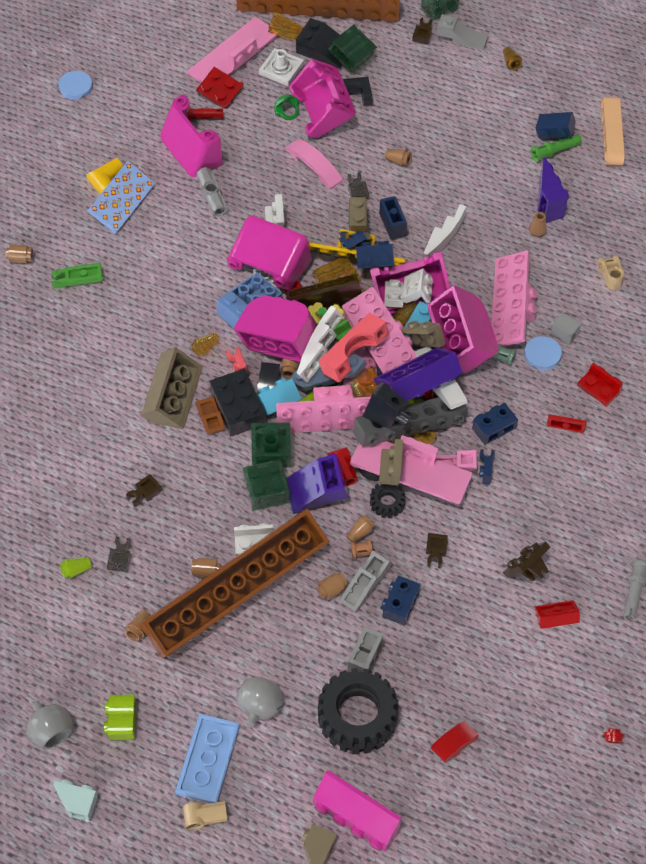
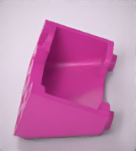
(324, 96)
(186, 144)
(271, 250)
(434, 266)

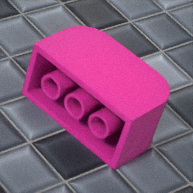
(276, 327)
(464, 327)

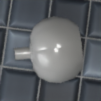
(259, 699)
(49, 725)

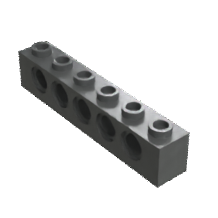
(425, 417)

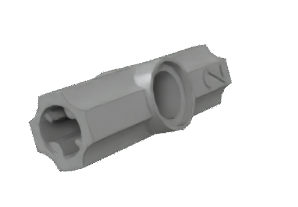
(211, 191)

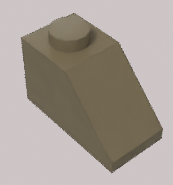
(318, 844)

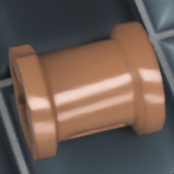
(361, 549)

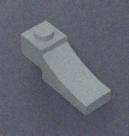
(460, 34)
(365, 581)

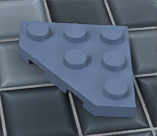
(356, 363)

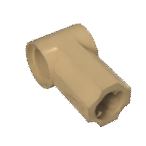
(200, 815)

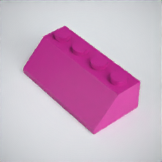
(356, 811)

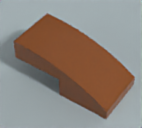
(210, 415)

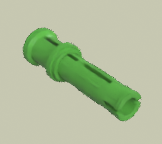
(549, 149)

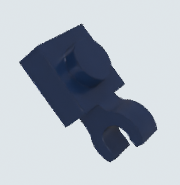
(486, 470)

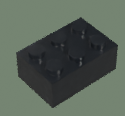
(237, 402)

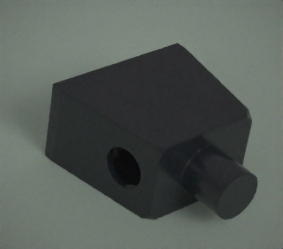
(386, 407)

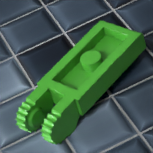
(77, 275)

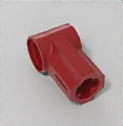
(345, 458)

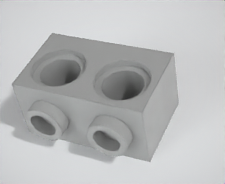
(365, 650)

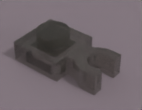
(356, 187)
(119, 557)

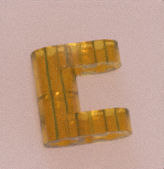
(334, 269)

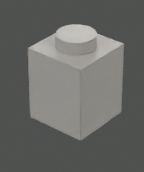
(565, 328)

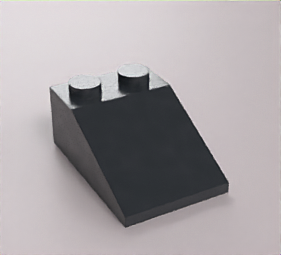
(315, 41)

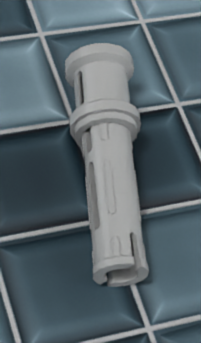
(636, 581)

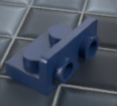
(354, 240)

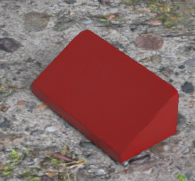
(566, 423)
(557, 614)

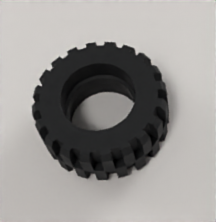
(357, 736)

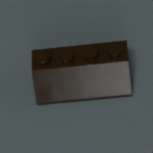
(328, 292)

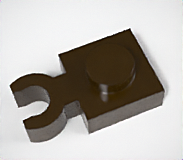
(422, 32)
(146, 489)
(436, 548)

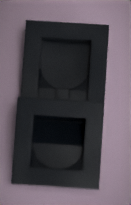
(268, 375)

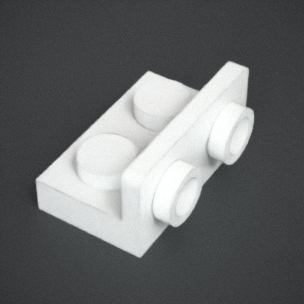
(275, 212)
(416, 286)
(248, 535)

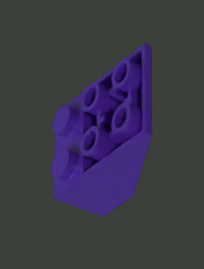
(551, 194)
(317, 484)

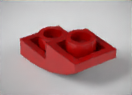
(454, 740)

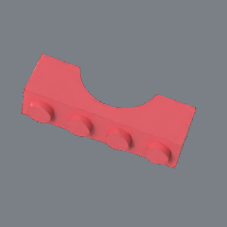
(369, 331)

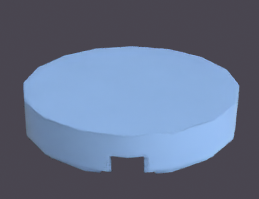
(75, 85)
(542, 353)

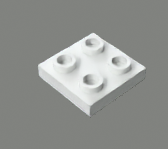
(281, 67)

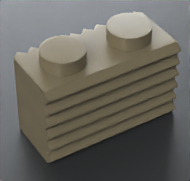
(358, 214)

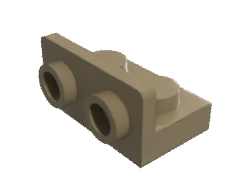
(425, 334)
(391, 464)

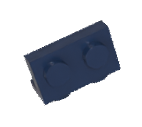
(375, 255)

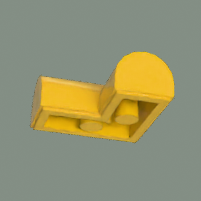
(104, 174)

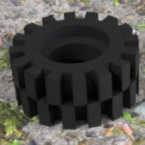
(384, 509)

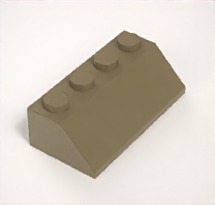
(172, 389)

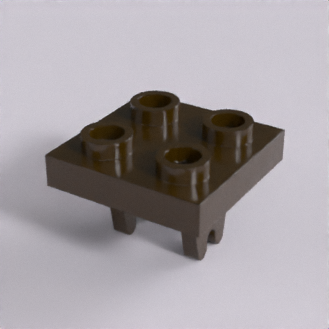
(529, 562)

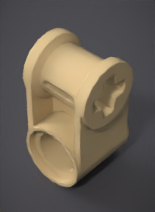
(611, 272)

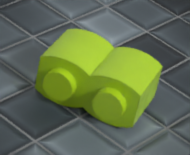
(121, 717)

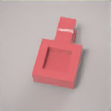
(238, 360)

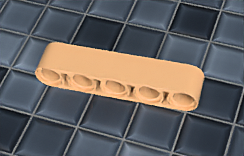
(613, 131)

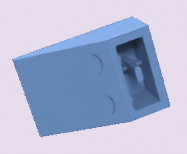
(235, 301)

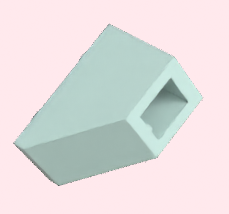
(77, 800)

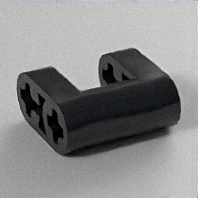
(360, 85)

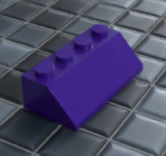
(422, 373)

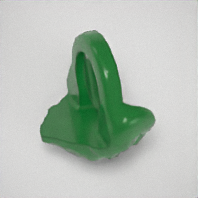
(279, 110)

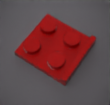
(219, 87)

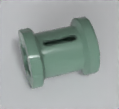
(505, 354)

